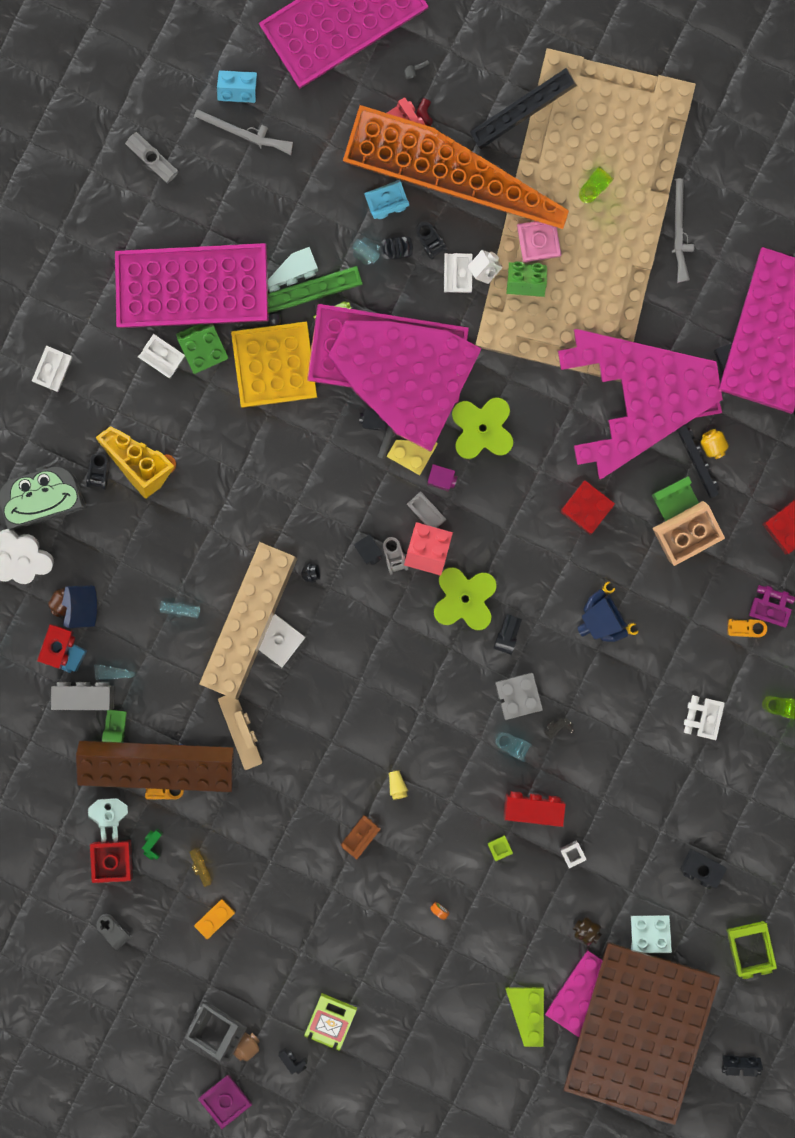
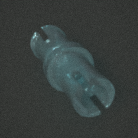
(180, 609)

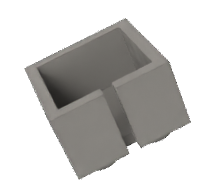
(519, 696)

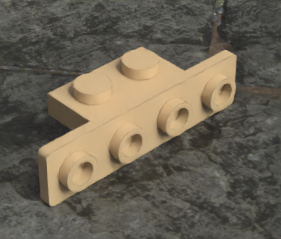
(240, 731)

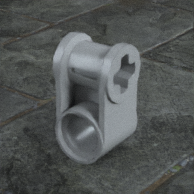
(394, 557)

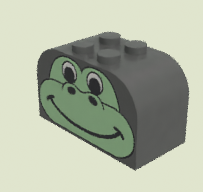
(40, 497)

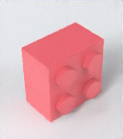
(428, 548)

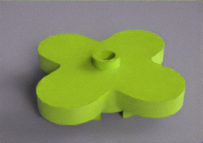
(473, 440)
(477, 589)

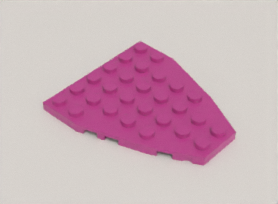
(405, 373)

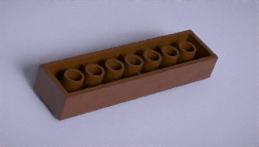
(155, 766)

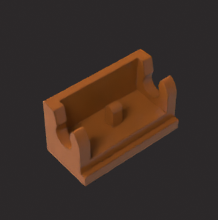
(360, 837)

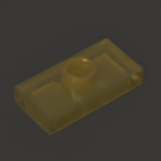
(199, 867)

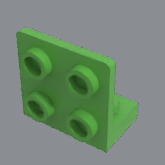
(201, 346)
(675, 498)

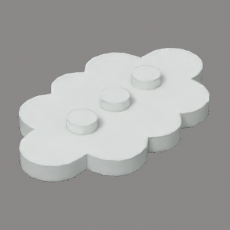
(22, 557)

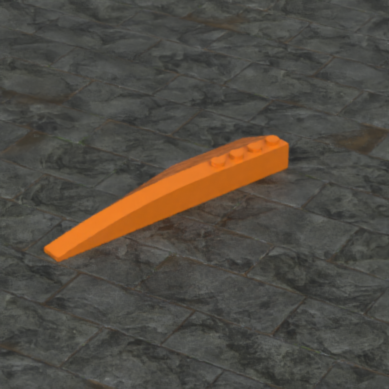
(439, 163)

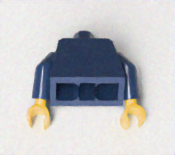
(603, 618)

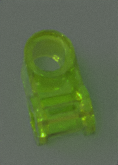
(596, 183)
(785, 706)

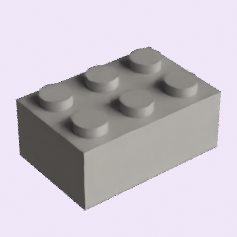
(82, 696)

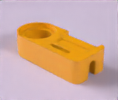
(745, 628)
(161, 794)

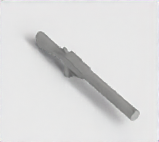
(258, 139)
(679, 248)

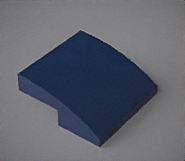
(80, 605)

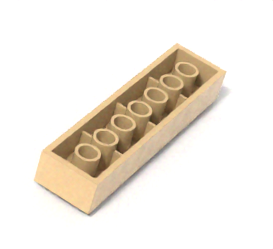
(248, 621)

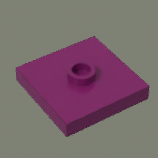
(225, 1101)

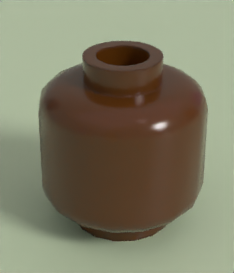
(55, 603)

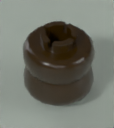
(587, 931)

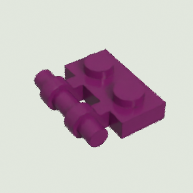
(769, 611)

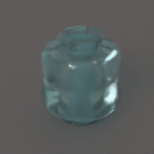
(366, 251)

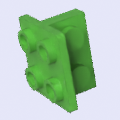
(526, 279)

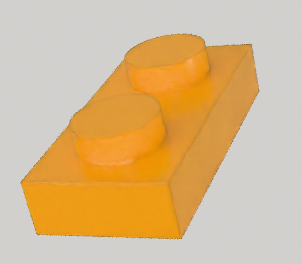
(214, 919)

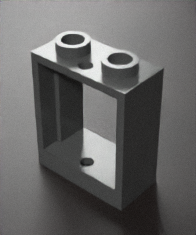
(230, 1040)

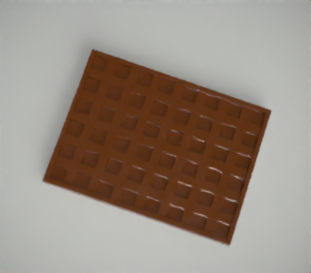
(641, 1033)

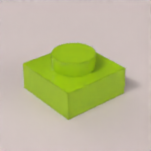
(500, 848)

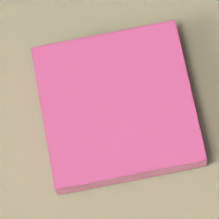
(538, 241)

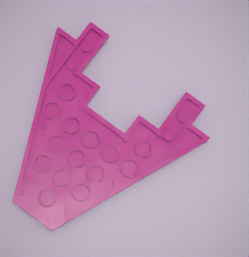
(658, 389)

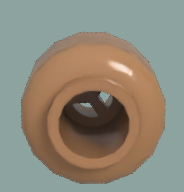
(247, 1047)

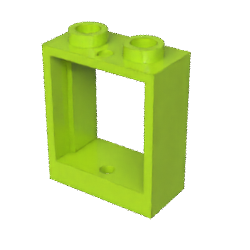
(745, 930)

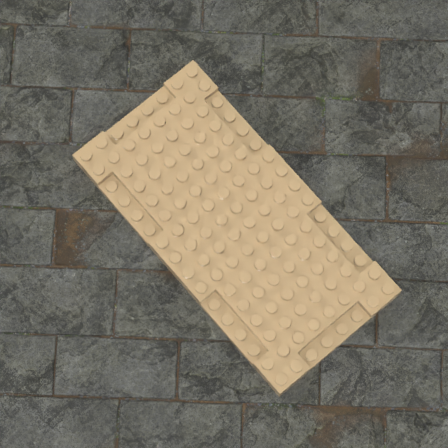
(607, 247)

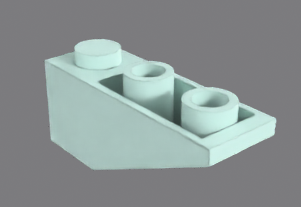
(294, 267)

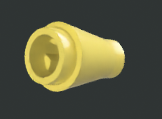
(397, 786)

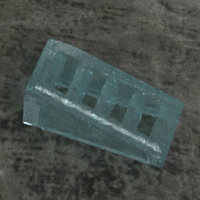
(107, 672)

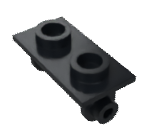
(750, 1065)

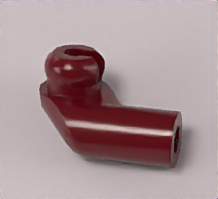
(422, 112)

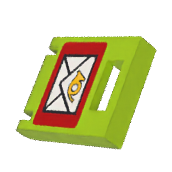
(330, 1026)

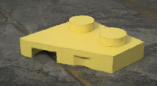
(410, 455)

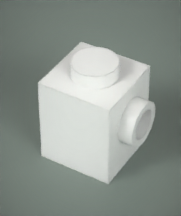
(485, 266)

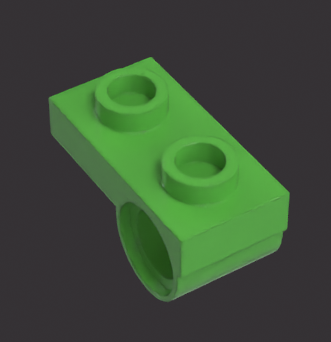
(115, 726)

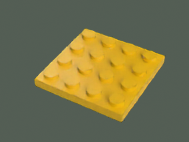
(273, 364)

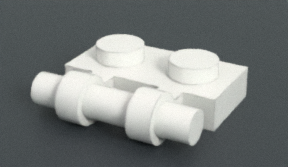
(709, 720)

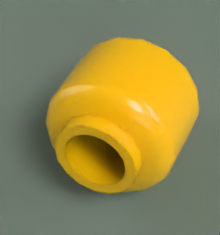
(714, 444)

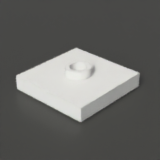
(280, 641)

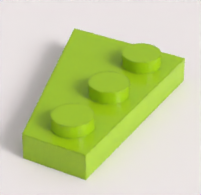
(529, 1013)

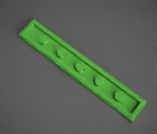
(313, 289)

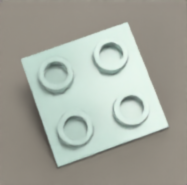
(651, 934)

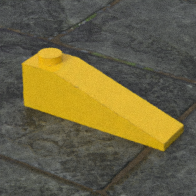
(141, 465)

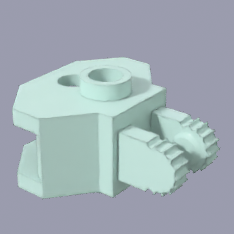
(108, 818)

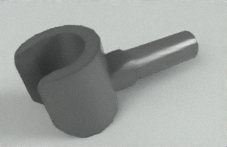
(410, 70)

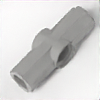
(160, 165)

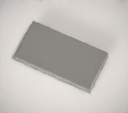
(426, 511)

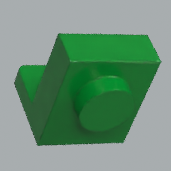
(151, 839)

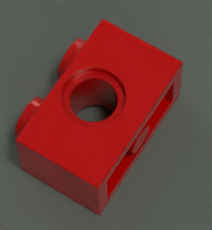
(48, 655)

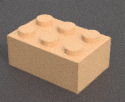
(688, 533)

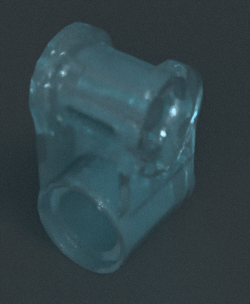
(514, 746)

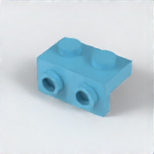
(237, 86)
(387, 200)

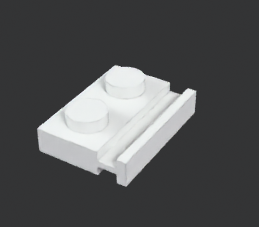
(457, 274)
(161, 356)
(52, 369)

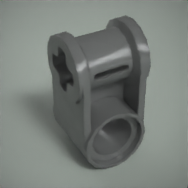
(115, 933)

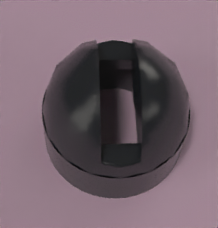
(275, 319)

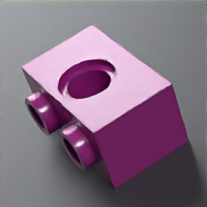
(442, 478)

